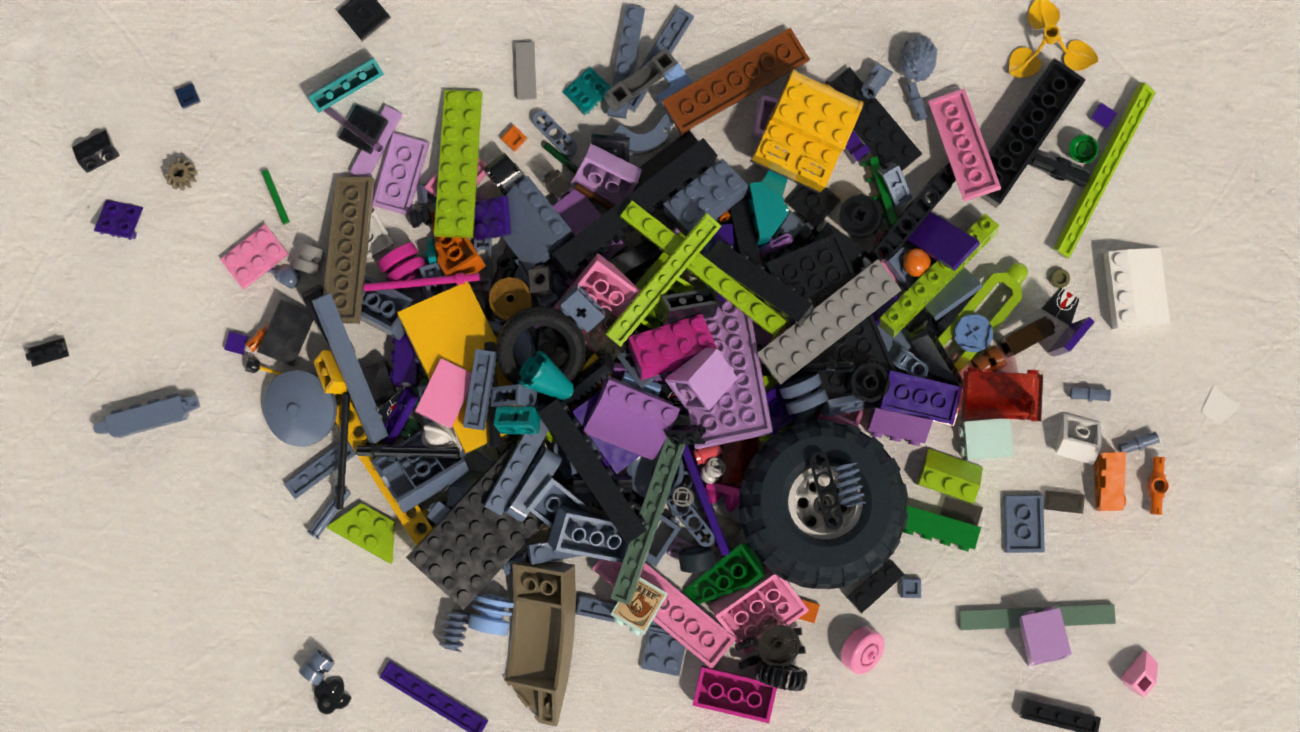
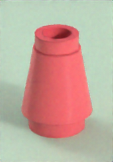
(703, 455)

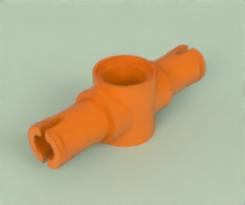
(1157, 496)

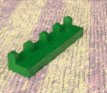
(882, 191)

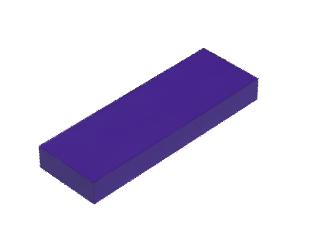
(400, 414)

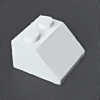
(1079, 439)

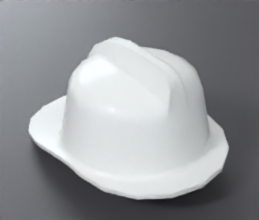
(439, 435)

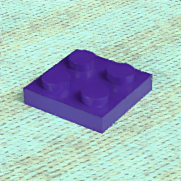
(492, 218)

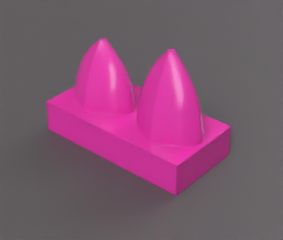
(731, 494)

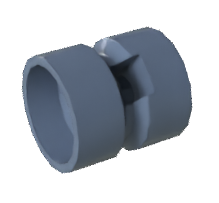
(316, 667)

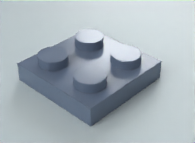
(663, 654)

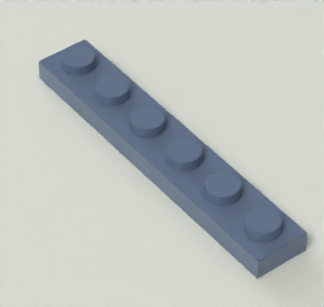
(627, 51)
(515, 468)

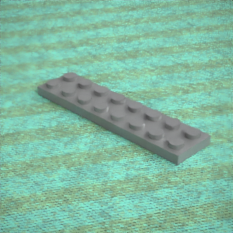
(829, 322)

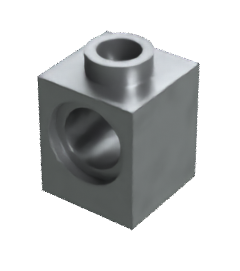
(546, 287)

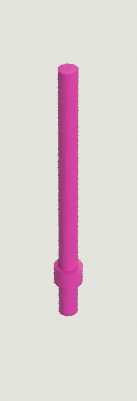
(458, 278)

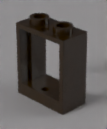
(1027, 336)

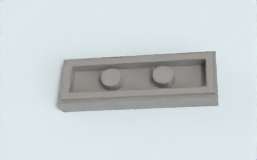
(526, 71)

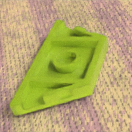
(367, 530)

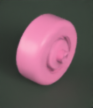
(862, 650)

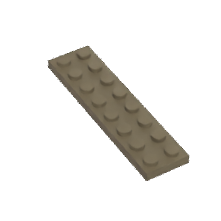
(349, 245)

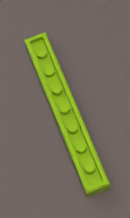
(663, 279)

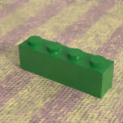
(941, 528)

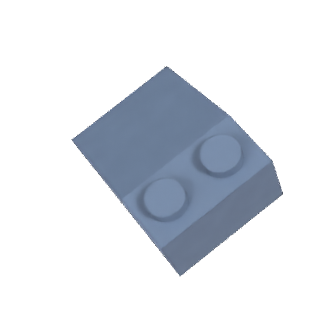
(548, 499)

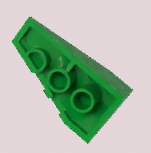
(729, 575)

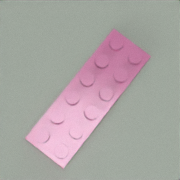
(964, 145)

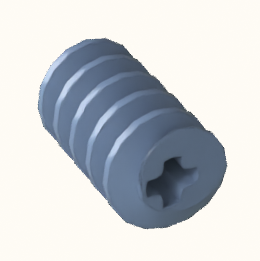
(849, 485)
(454, 630)

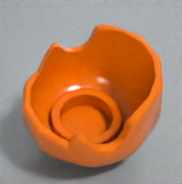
(916, 262)

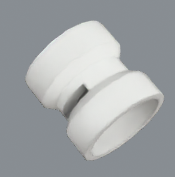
(712, 470)

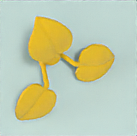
(1046, 15)

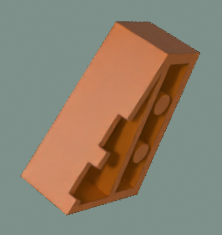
(1110, 481)

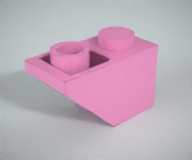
(1141, 674)

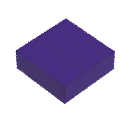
(1103, 116)
(236, 343)

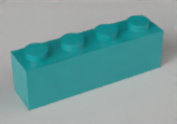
(345, 84)

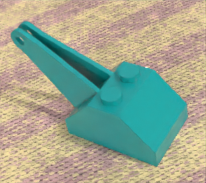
(767, 206)

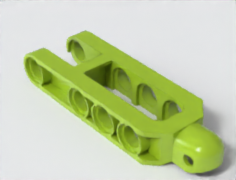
(1013, 279)

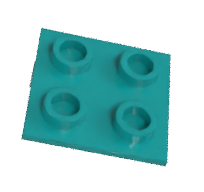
(587, 90)

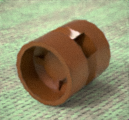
(995, 356)

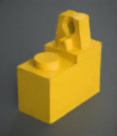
(329, 373)

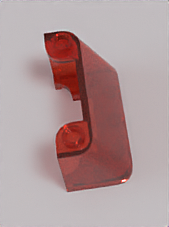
(1002, 395)

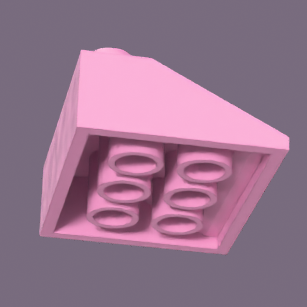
(606, 286)
(763, 600)

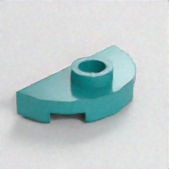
(430, 255)

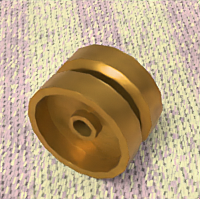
(505, 287)

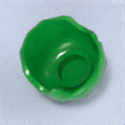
(1083, 148)

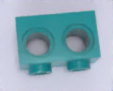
(517, 420)

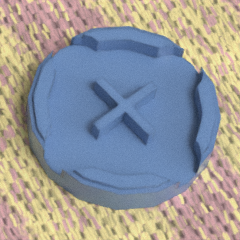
(973, 333)

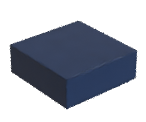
(187, 96)

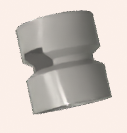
(308, 259)

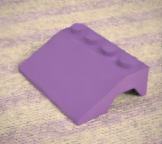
(630, 419)

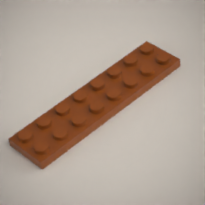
(735, 81)

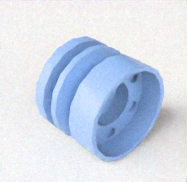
(491, 614)

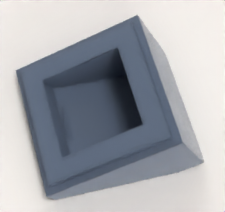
(424, 196)

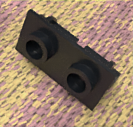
(47, 352)
(686, 435)

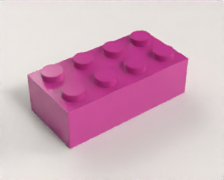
(669, 346)
(734, 694)

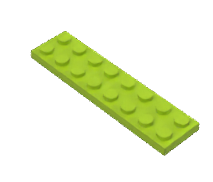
(458, 164)

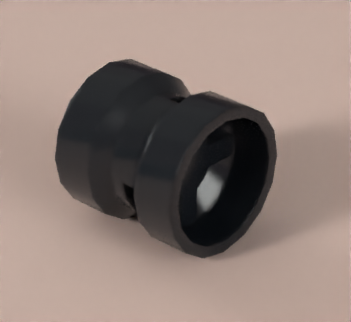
(418, 217)

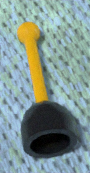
(253, 366)

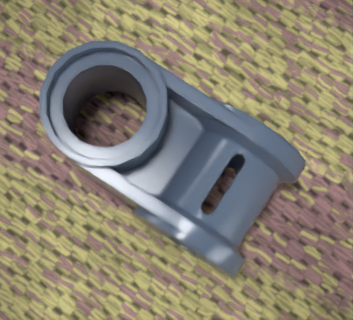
(791, 225)
(907, 361)

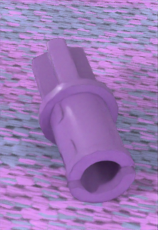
(775, 245)

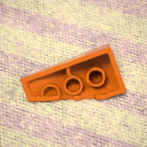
(456, 254)

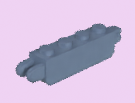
(147, 417)

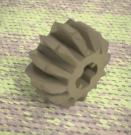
(188, 174)

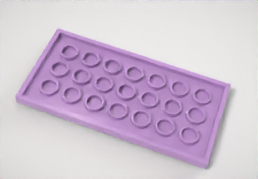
(744, 406)

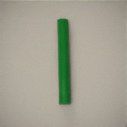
(275, 197)

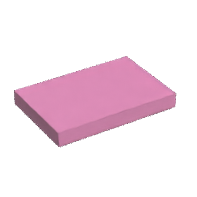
(445, 393)

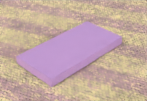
(400, 174)

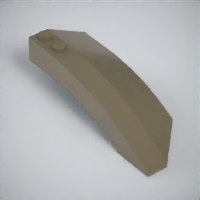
(542, 636)

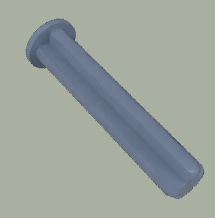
(326, 517)

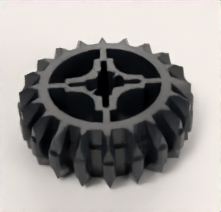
(784, 677)

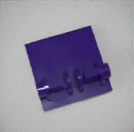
(118, 219)

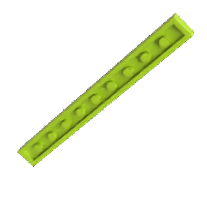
(1104, 170)
(705, 270)

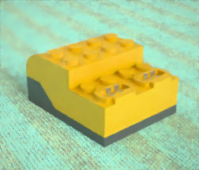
(806, 131)

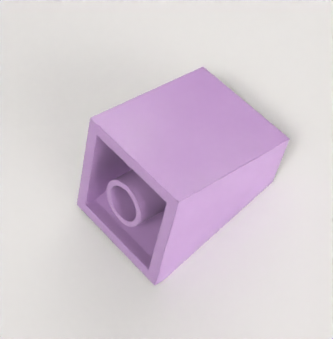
(702, 379)
(1044, 636)

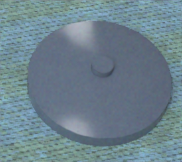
(299, 408)

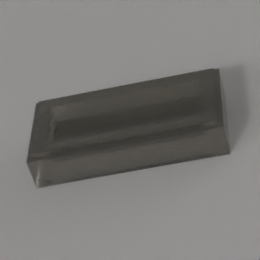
(1064, 502)
(961, 511)

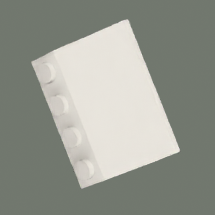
(1136, 288)

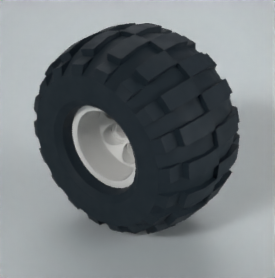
(816, 554)

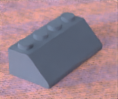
(381, 309)

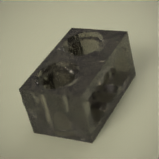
(557, 185)

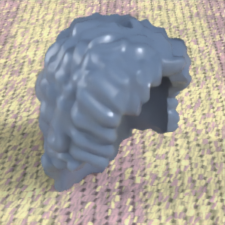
(918, 55)

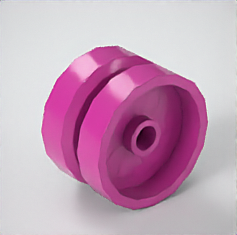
(401, 263)

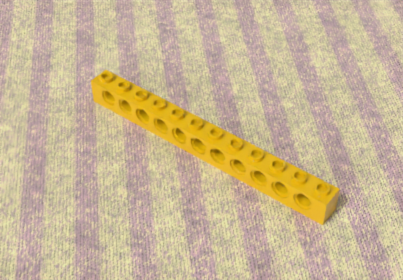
(409, 523)

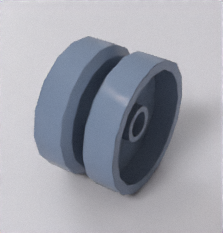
(803, 393)

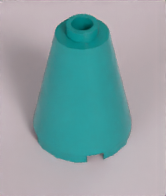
(545, 377)

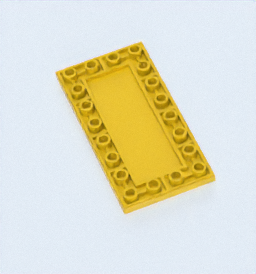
(452, 329)

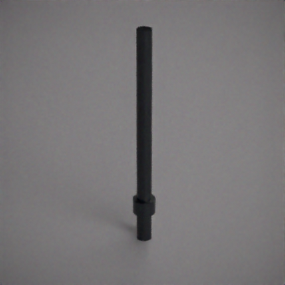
(340, 488)

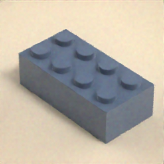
(709, 193)
(587, 535)

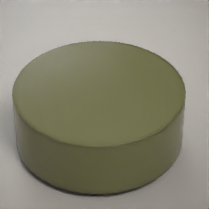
(1059, 278)

